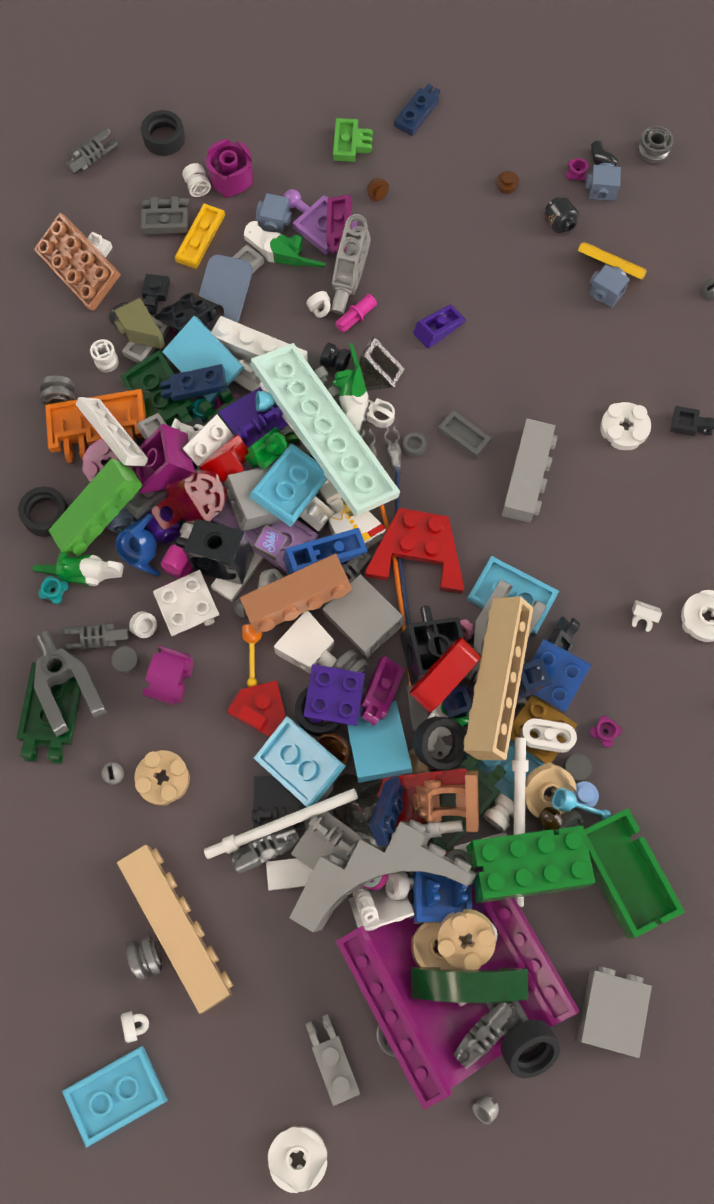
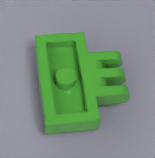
(350, 140)

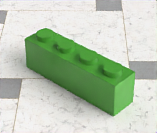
(95, 507)

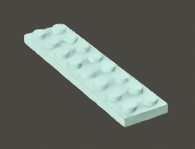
(325, 429)

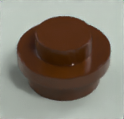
(507, 182)
(377, 189)

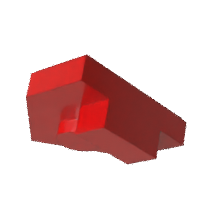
(259, 707)

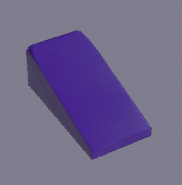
(438, 325)

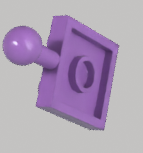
(313, 221)

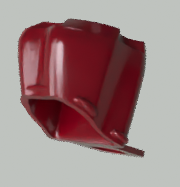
(192, 498)

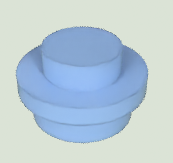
(586, 793)

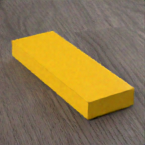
(200, 236)
(612, 260)

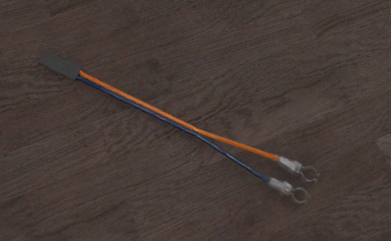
(417, 712)

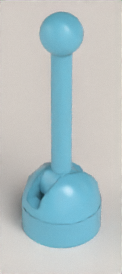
(264, 401)
(566, 800)

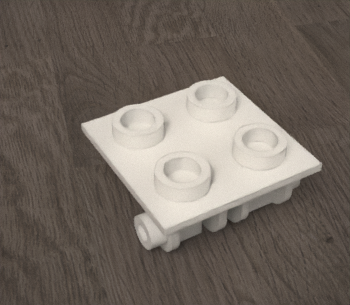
(207, 440)
(186, 603)
(377, 908)

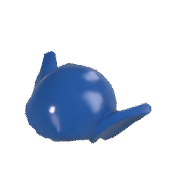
(138, 545)

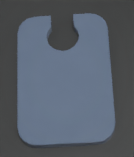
(227, 284)

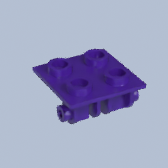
(247, 422)
(334, 695)

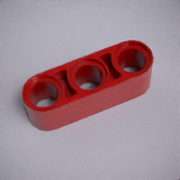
(445, 675)

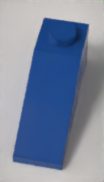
(344, 544)

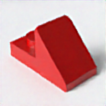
(227, 458)

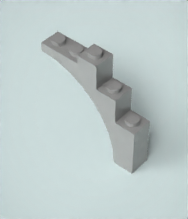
(334, 881)

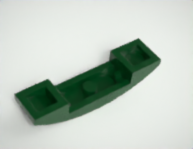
(469, 985)

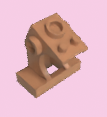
(427, 801)

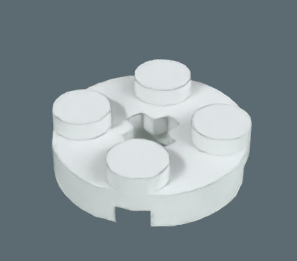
(625, 412)
(692, 616)
(279, 1159)

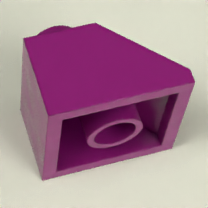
(165, 461)

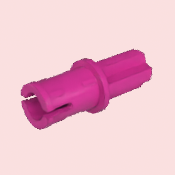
(356, 313)

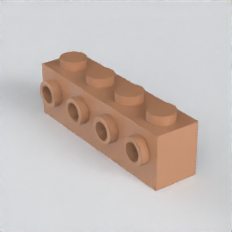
(296, 594)

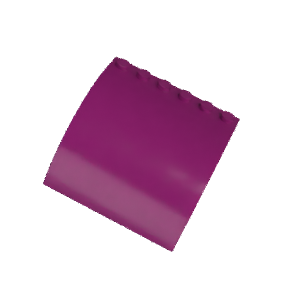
(429, 1032)

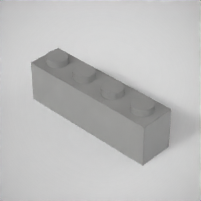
(528, 471)

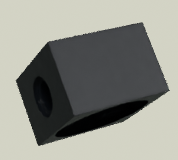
(218, 551)
(427, 641)

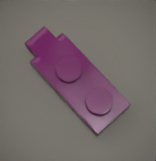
(338, 212)
(381, 690)

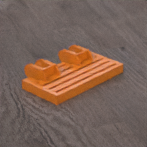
(69, 424)

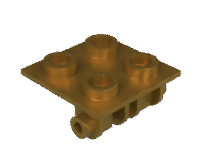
(539, 709)

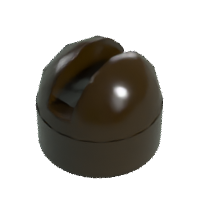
(550, 818)

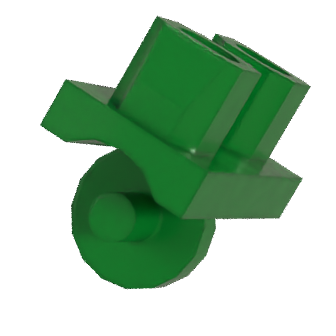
(266, 449)

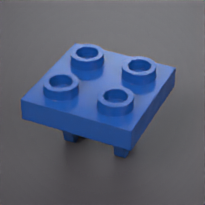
(565, 673)
(438, 896)

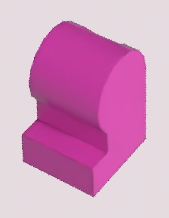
(176, 563)

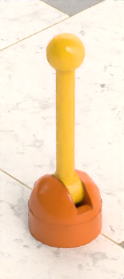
(251, 637)

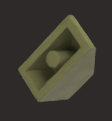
(138, 325)

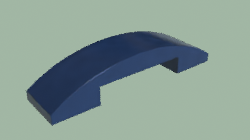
(533, 679)

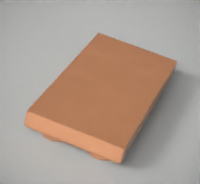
(77, 261)

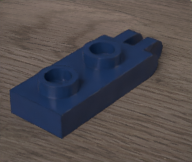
(417, 110)
(194, 383)
(387, 811)

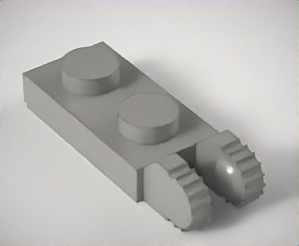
(333, 1064)

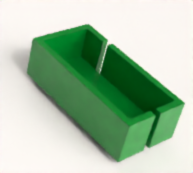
(530, 864)
(630, 875)

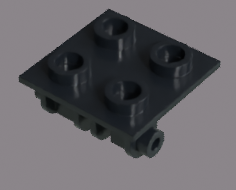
(183, 310)
(273, 802)

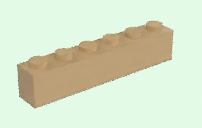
(498, 679)
(175, 929)

